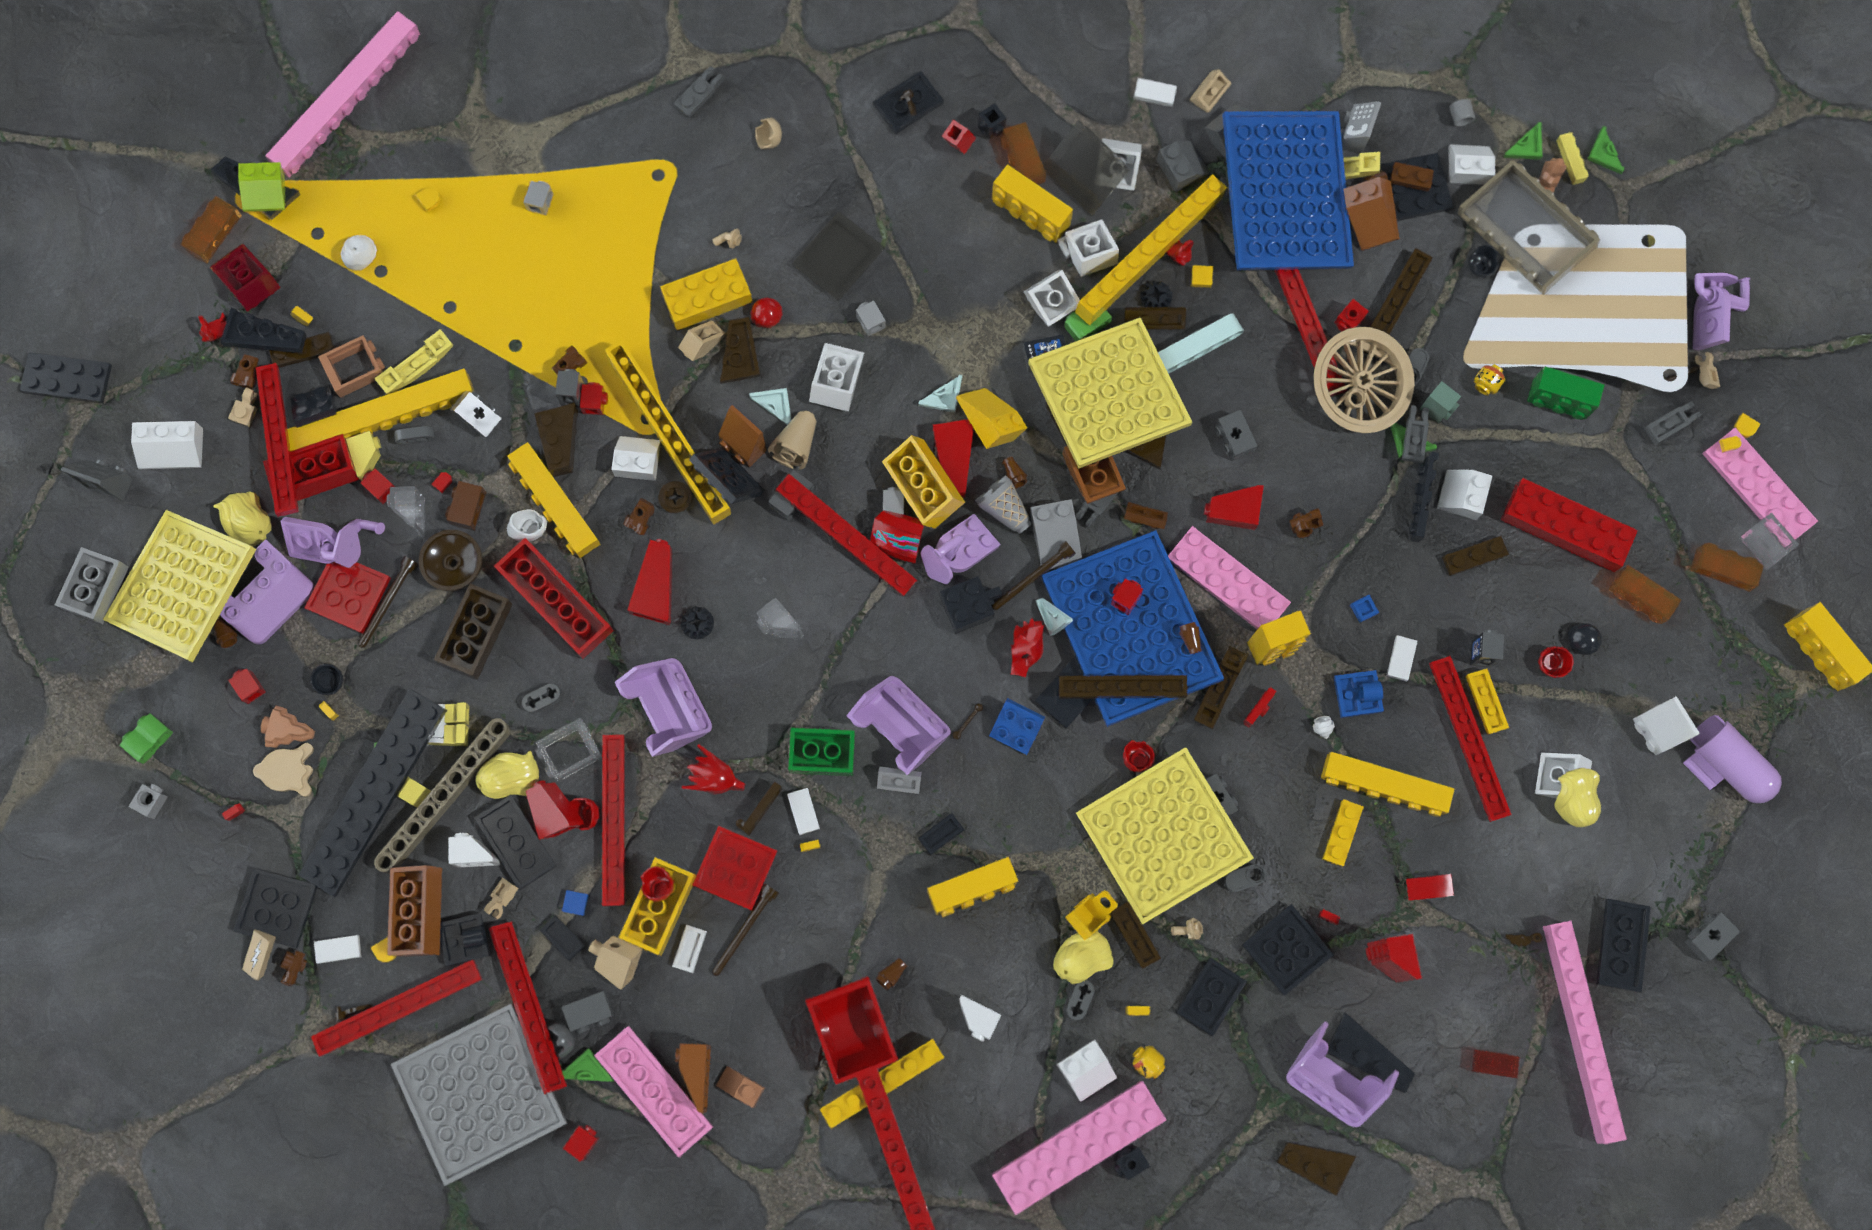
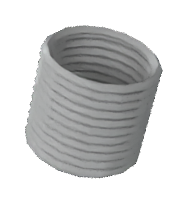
(1462, 112)

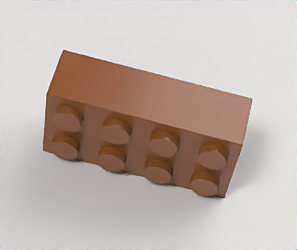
(414, 911)

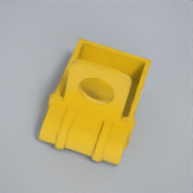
(1091, 914)

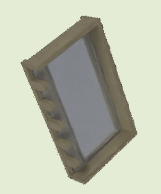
(1528, 226)

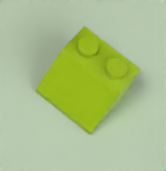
(262, 186)

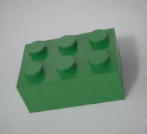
(1565, 393)
(821, 752)

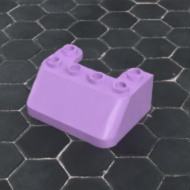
(269, 598)
(668, 702)
(902, 720)

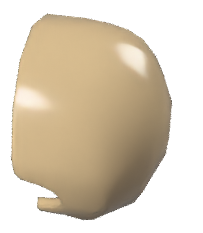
(768, 134)

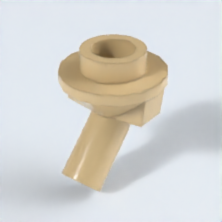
(733, 238)
(1193, 929)

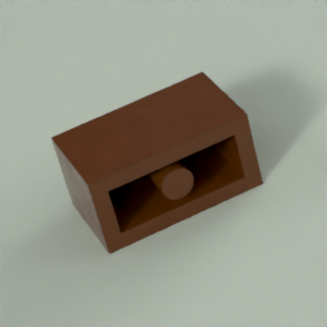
(465, 505)

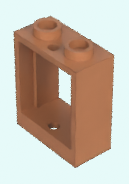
(344, 351)

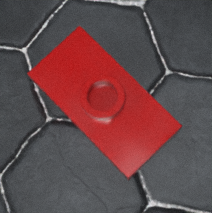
(1260, 708)

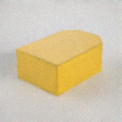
(1730, 444)
(328, 710)
(808, 846)

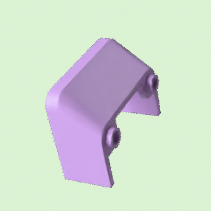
(1334, 1087)

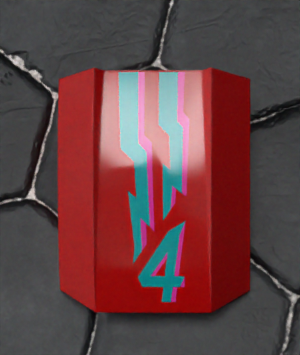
(897, 535)

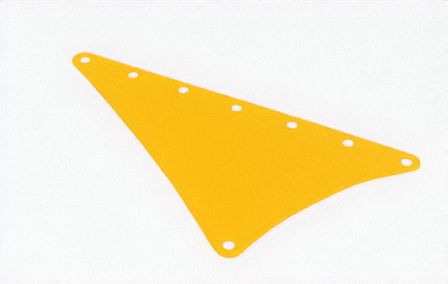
(510, 271)

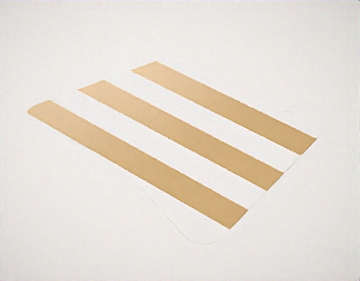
(1608, 315)

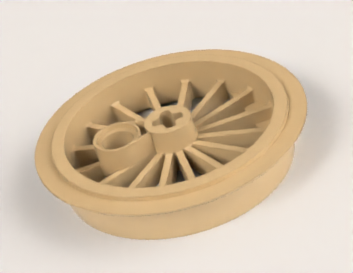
(1377, 344)

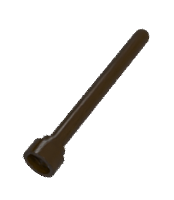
(1065, 551)
(407, 566)
(767, 895)

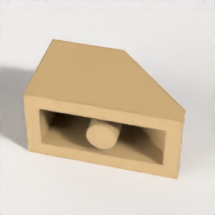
(701, 340)

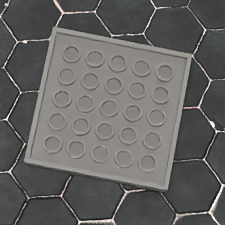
(477, 1095)

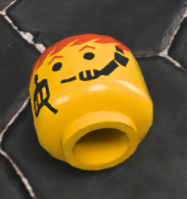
(1489, 379)
(1148, 1062)

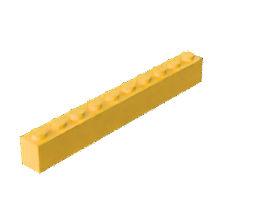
(1150, 250)
(385, 410)
(666, 430)

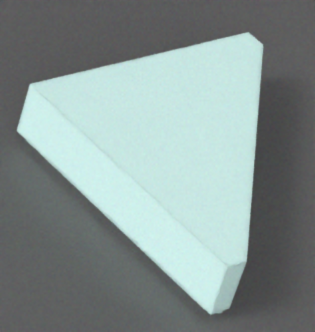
(944, 397)
(774, 402)
(1053, 617)

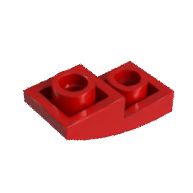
(1430, 887)

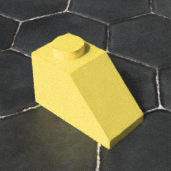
(364, 452)

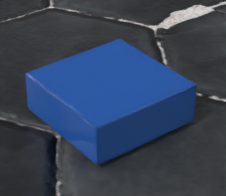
(1364, 608)
(575, 903)

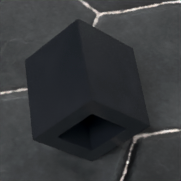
(991, 121)
(1130, 1163)

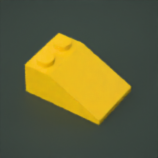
(991, 417)

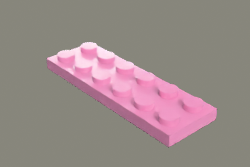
(1760, 485)
(1227, 579)
(653, 1091)

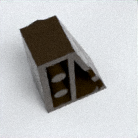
(557, 436)

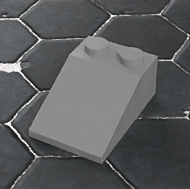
(1053, 526)

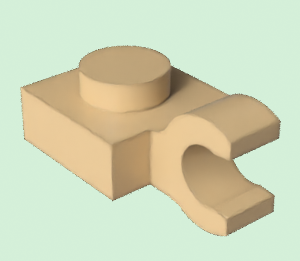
(1708, 374)
(244, 411)
(501, 896)

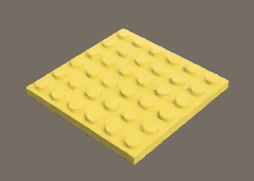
(1109, 392)
(179, 585)
(1164, 835)

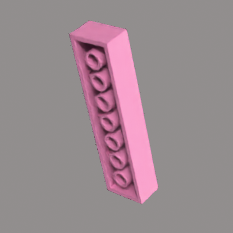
(1078, 1147)

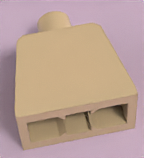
(616, 960)

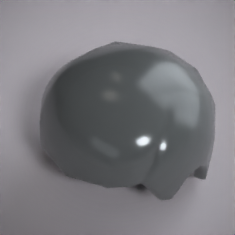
(562, 1040)

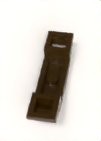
(1218, 693)

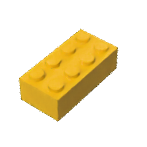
(1031, 204)
(706, 294)
(923, 482)
(1279, 638)
(1829, 647)
(973, 886)
(653, 922)

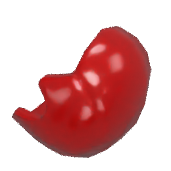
(766, 312)
(1555, 661)
(1138, 756)
(587, 811)
(657, 884)

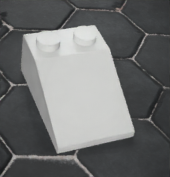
(836, 377)
(1665, 726)

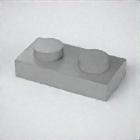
(898, 780)

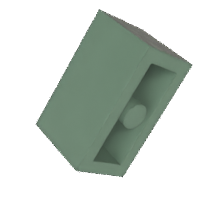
(1441, 402)

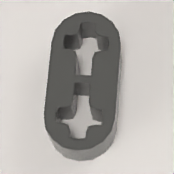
(414, 435)
(539, 694)
(1084, 1003)

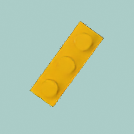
(1487, 701)
(1342, 833)

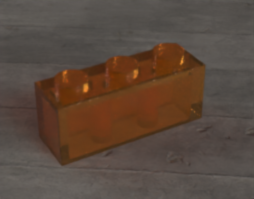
(1023, 152)
(211, 229)
(1727, 566)
(1644, 595)

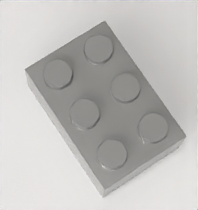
(91, 585)

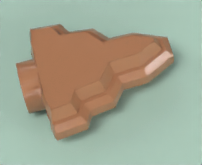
(1552, 173)
(284, 728)

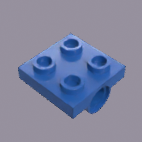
(1359, 694)
(1017, 726)

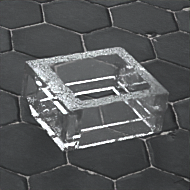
(542, 752)

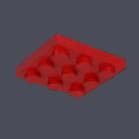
(348, 594)
(735, 868)

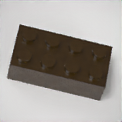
(473, 631)

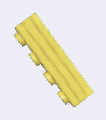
(1572, 158)

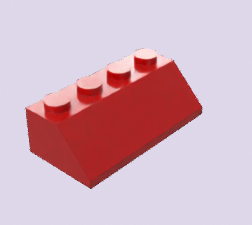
(320, 467)
(1395, 957)

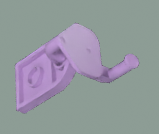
(1714, 308)
(965, 543)
(322, 544)

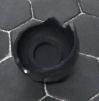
(1483, 261)
(1585, 638)
(326, 679)

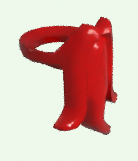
(1181, 252)
(212, 330)

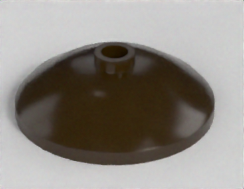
(444, 548)

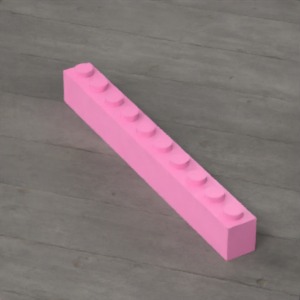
(344, 94)
(1584, 1033)

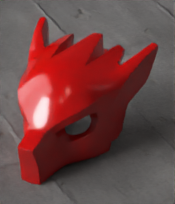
(1026, 641)
(712, 775)

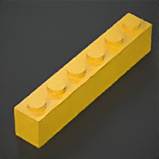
(553, 499)
(1387, 784)
(891, 1077)

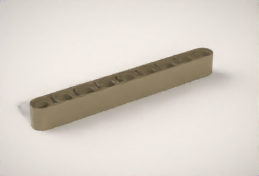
(432, 800)

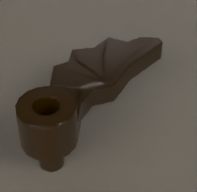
(908, 94)
(1524, 940)
(340, 1015)

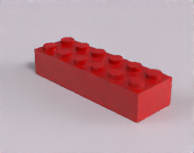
(1569, 525)
(554, 598)

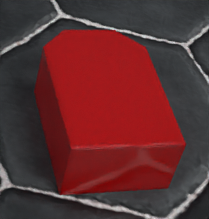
(442, 482)
(233, 812)
(1328, 916)

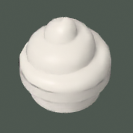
(1323, 726)

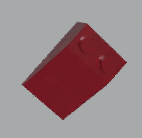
(245, 277)

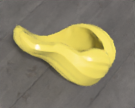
(244, 518)
(507, 775)
(1578, 797)
(1081, 959)

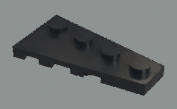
(248, 331)

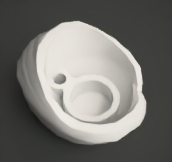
(358, 252)
(526, 525)

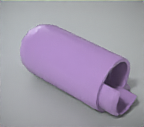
(1729, 756)

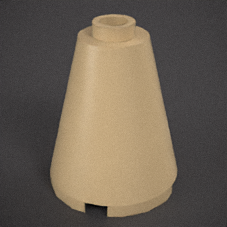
(794, 442)

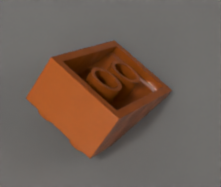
(1372, 212)
(741, 437)
(1096, 479)
(695, 1068)

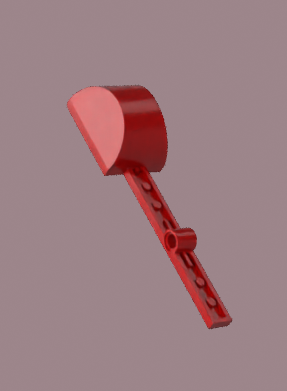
(856, 1046)

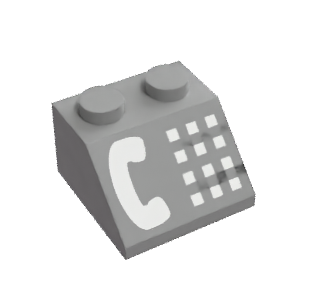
(1359, 126)

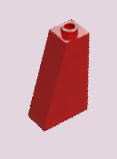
(953, 451)
(654, 584)

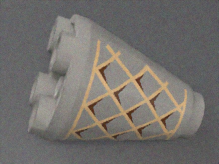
(1005, 505)

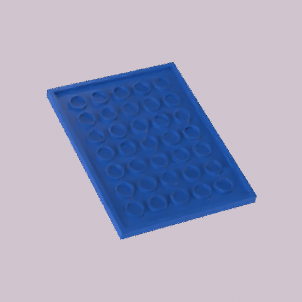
(1287, 190)
(1135, 644)

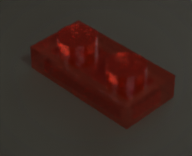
(1495, 1064)

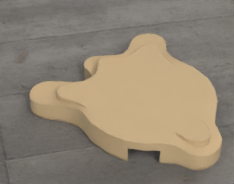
(286, 771)

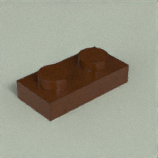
(1411, 176)
(1145, 515)

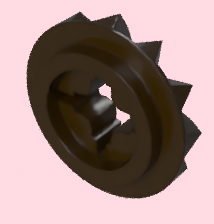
(668, 491)

